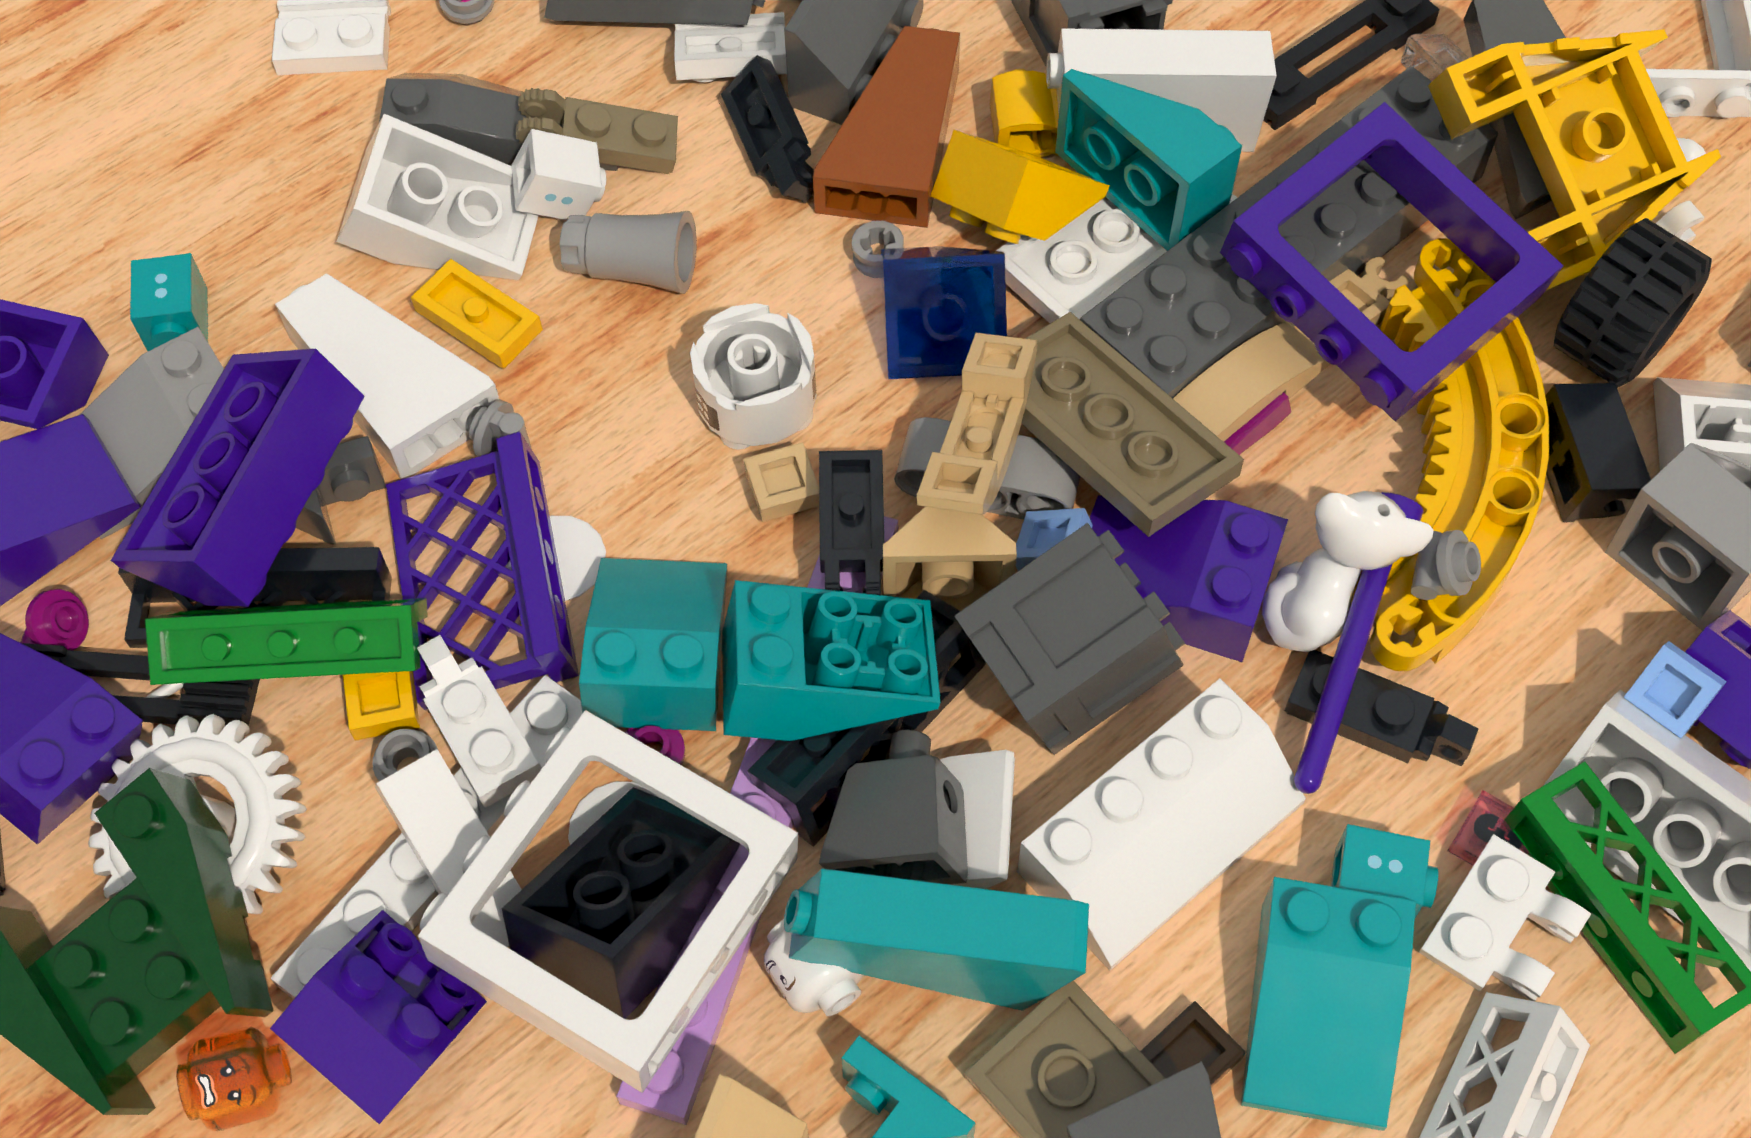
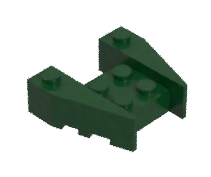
(142, 962)

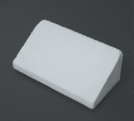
(988, 798)

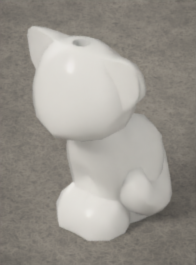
(1357, 533)

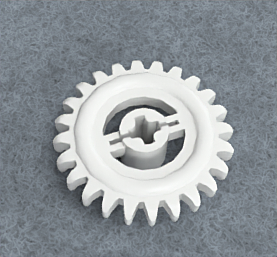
(252, 827)

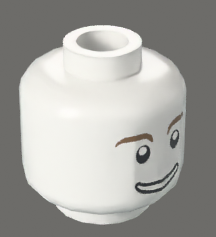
(808, 985)

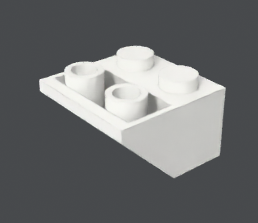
(1702, 414)

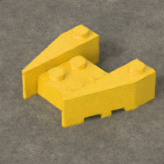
(1589, 129)

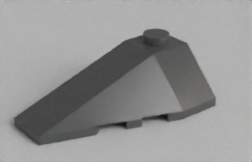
(459, 110)

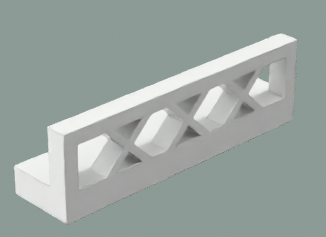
(1529, 1073)

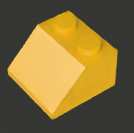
(1011, 189)

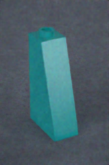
(940, 935)

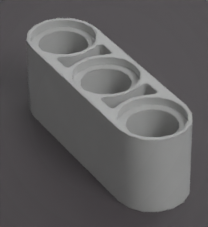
(1032, 482)

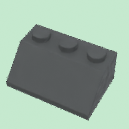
(838, 48)

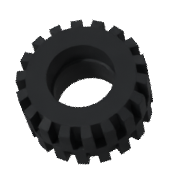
(1632, 302)

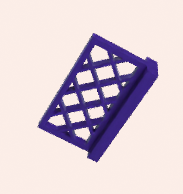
(527, 546)

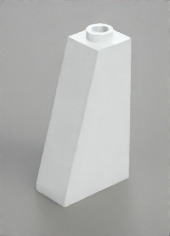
(1212, 70)
(413, 388)

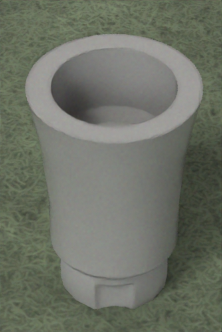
(632, 248)

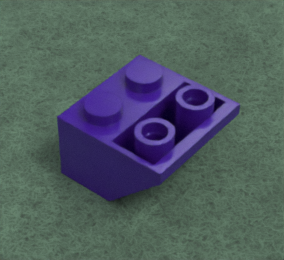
(377, 1016)

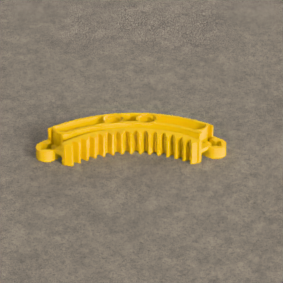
(1468, 460)

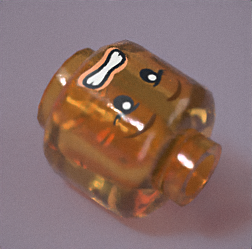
(233, 1079)

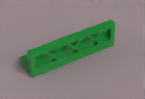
(284, 641)
(1616, 925)

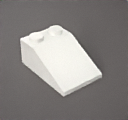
(434, 203)

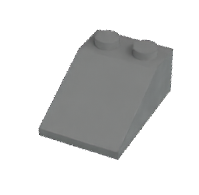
(152, 408)

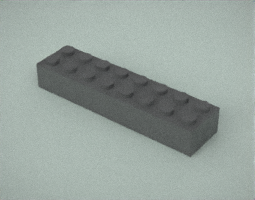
(1196, 310)

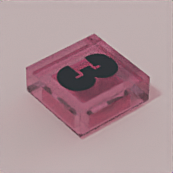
(1479, 826)

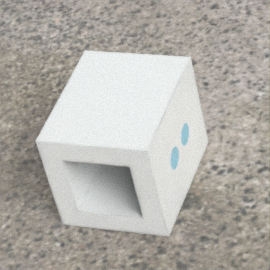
(557, 175)

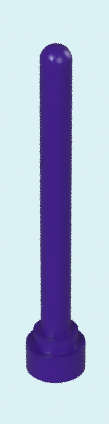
(1345, 667)

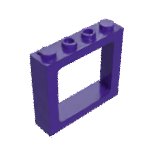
(1335, 325)

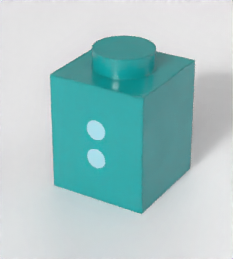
(167, 298)
(1385, 865)

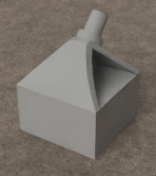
(1691, 534)

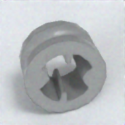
(870, 234)

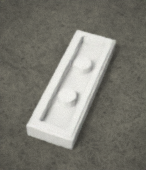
(442, 831)

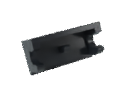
(1592, 451)

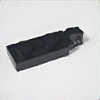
(770, 129)
(1385, 715)

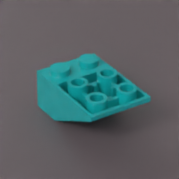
(823, 660)

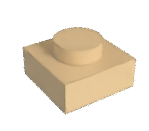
(782, 482)

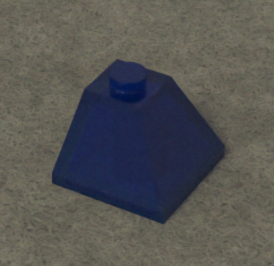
(937, 304)

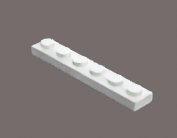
(397, 878)

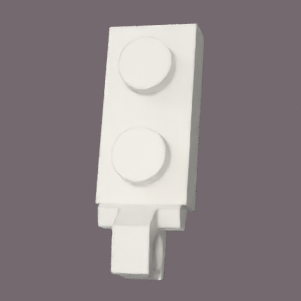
(476, 724)

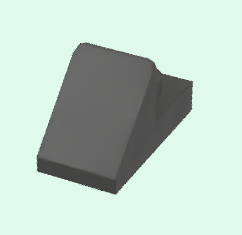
(348, 477)

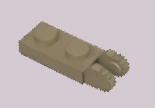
(622, 133)

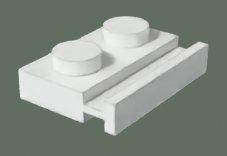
(331, 36)
(724, 51)

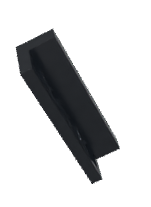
(295, 575)
(806, 768)

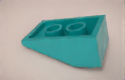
(1160, 157)
(654, 644)
(1328, 1002)

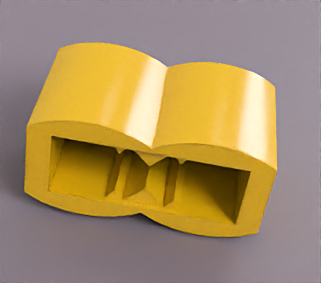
(1024, 112)

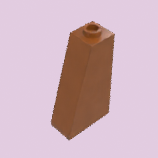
(894, 135)

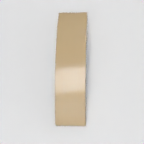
(1251, 379)
(983, 426)

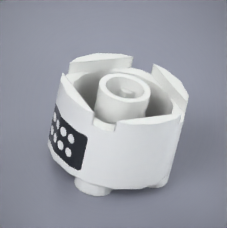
(754, 376)

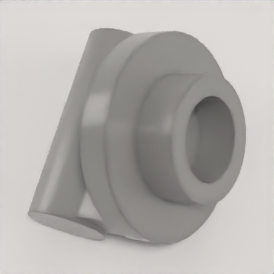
(492, 423)
(1446, 566)

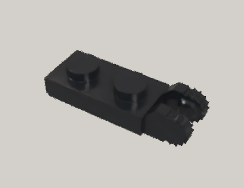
(851, 516)

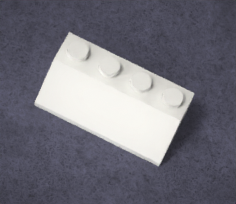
(1681, 802)
(1164, 821)

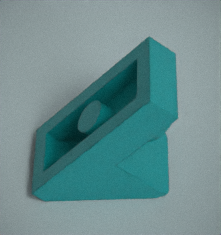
(913, 1107)

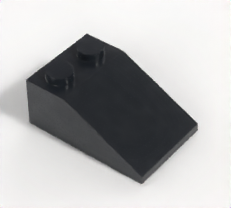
(620, 900)

